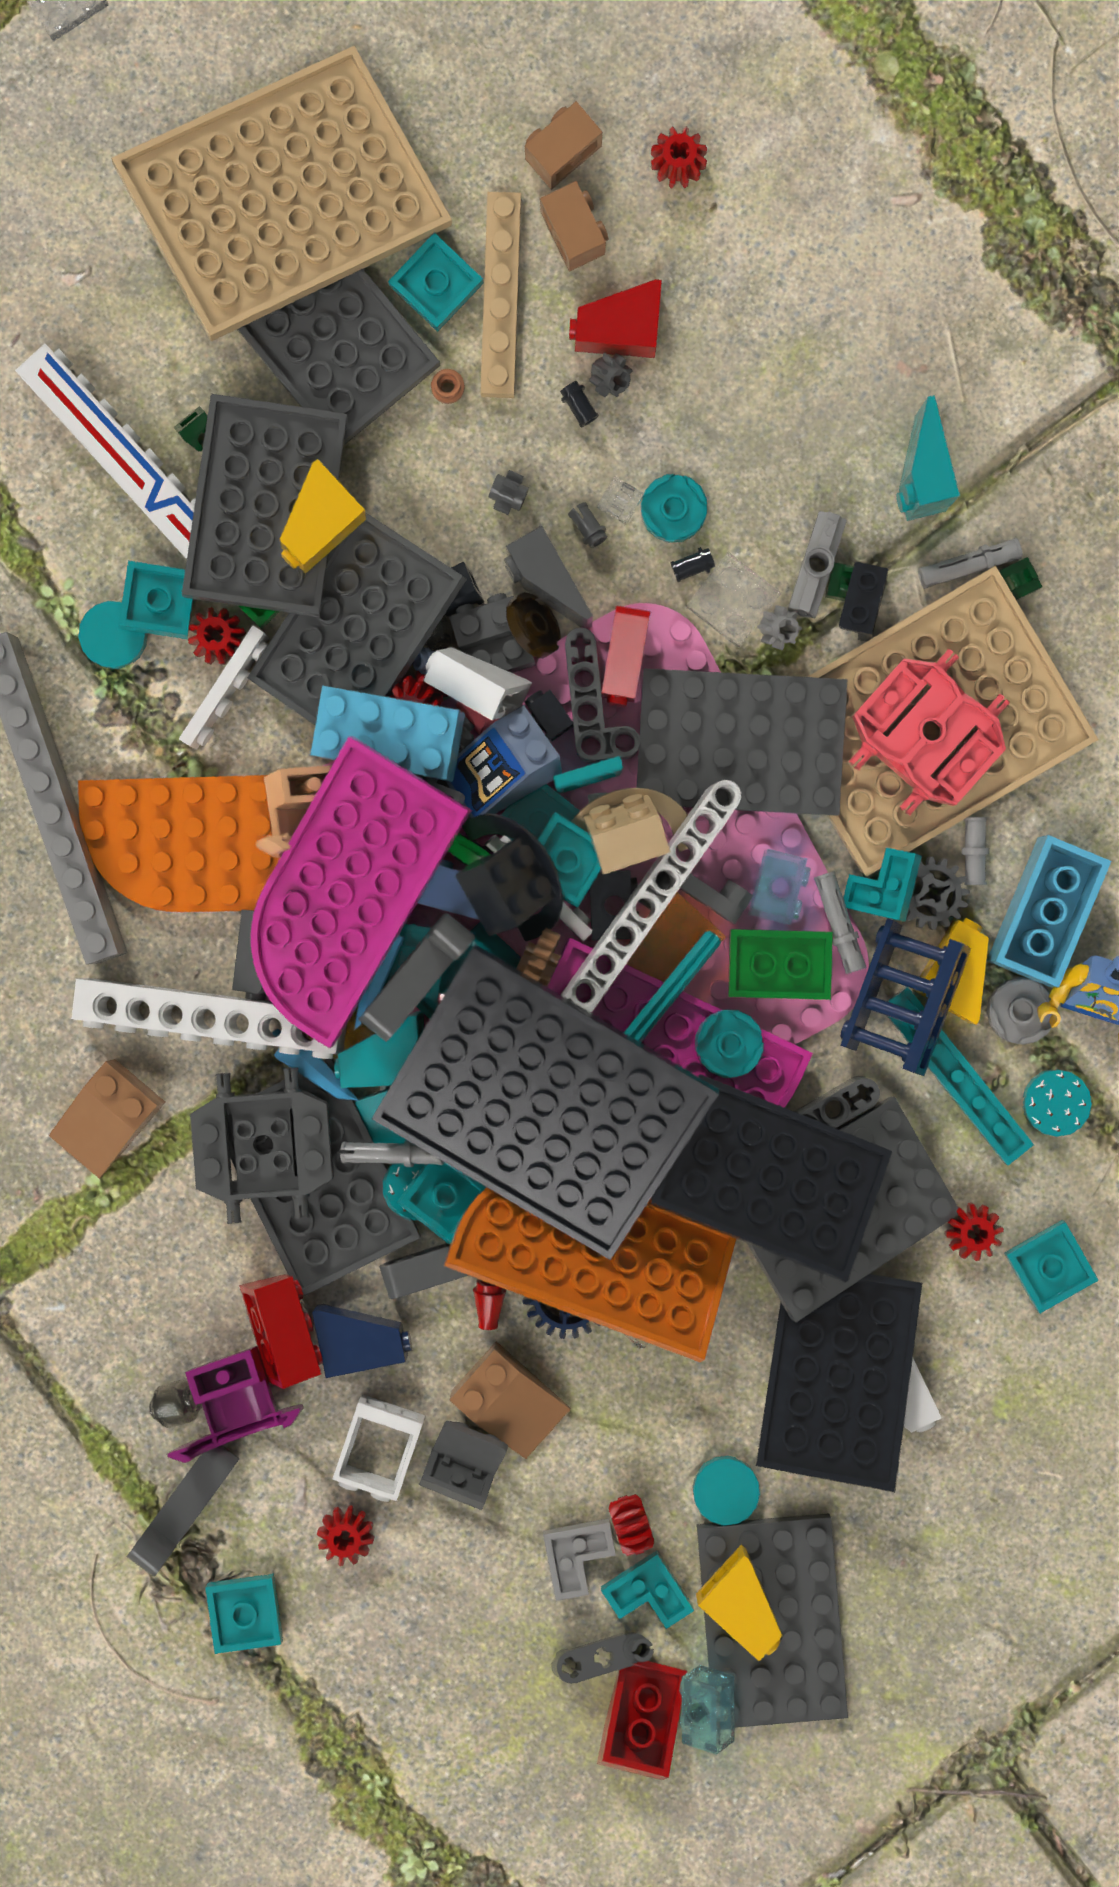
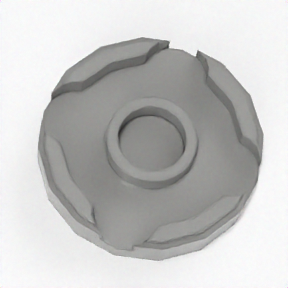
(1014, 1011)

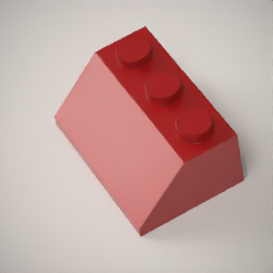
(281, 1330)

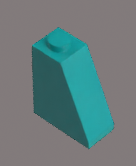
(376, 1061)

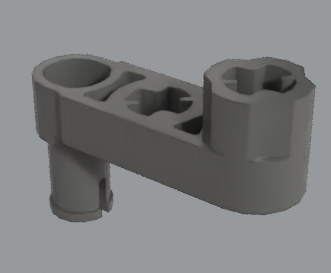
(728, 903)
(621, 1656)

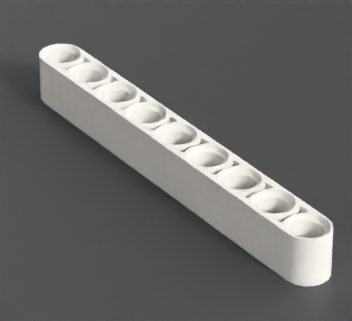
(657, 897)

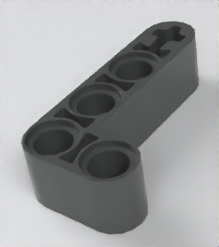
(592, 696)
(416, 976)
(816, 1108)
(418, 1271)
(182, 1509)

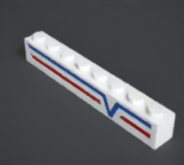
(110, 443)

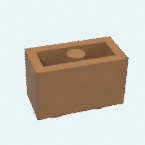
(562, 144)
(573, 225)

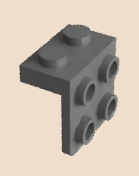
(463, 1464)

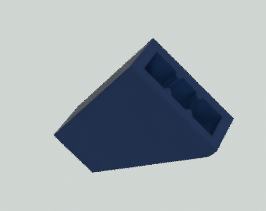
(358, 1340)

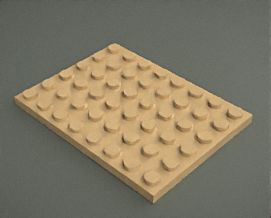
(282, 192)
(995, 657)

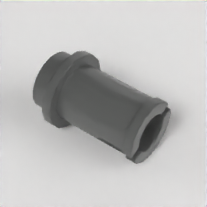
(588, 526)

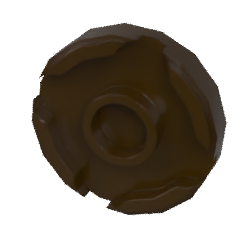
(533, 625)

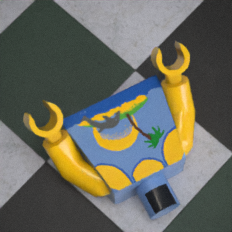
(1086, 989)

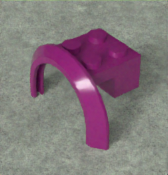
(234, 1402)

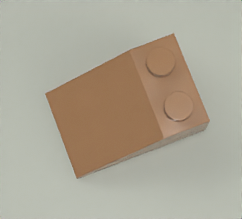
(106, 1117)
(508, 1401)

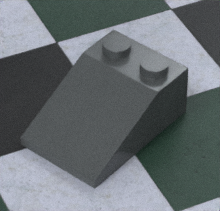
(542, 573)

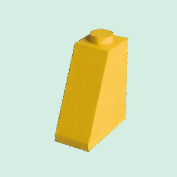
(319, 519)
(969, 992)
(740, 1605)

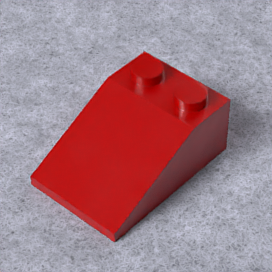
(642, 1720)

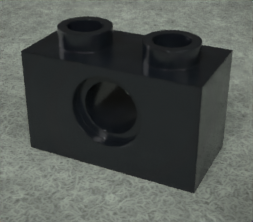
(606, 885)

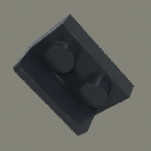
(863, 600)

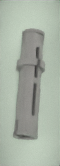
(976, 561)
(840, 923)
(387, 1153)

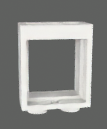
(390, 1416)

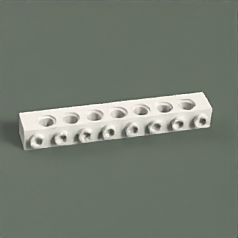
(91, 1008)

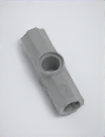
(822, 545)

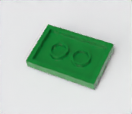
(780, 964)

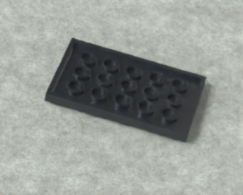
(776, 1181)
(843, 1385)

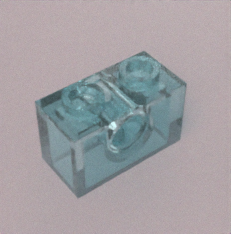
(765, 903)
(707, 1709)

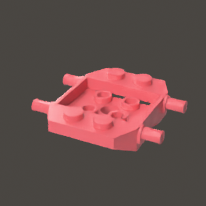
(906, 747)

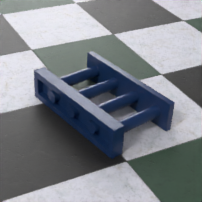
(938, 991)

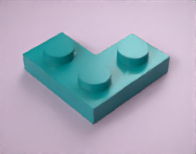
(892, 891)
(650, 1582)

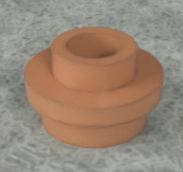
(447, 376)

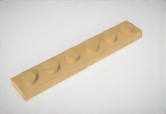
(500, 294)

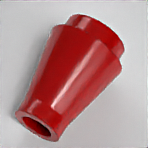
(488, 1303)

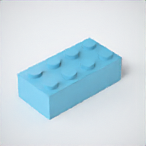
(407, 732)
(1048, 911)

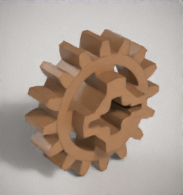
(540, 960)

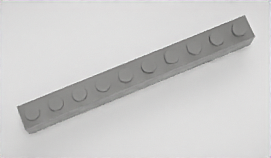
(55, 808)

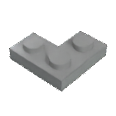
(568, 1549)

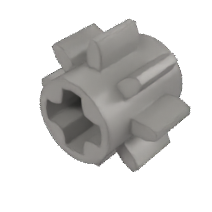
(779, 627)

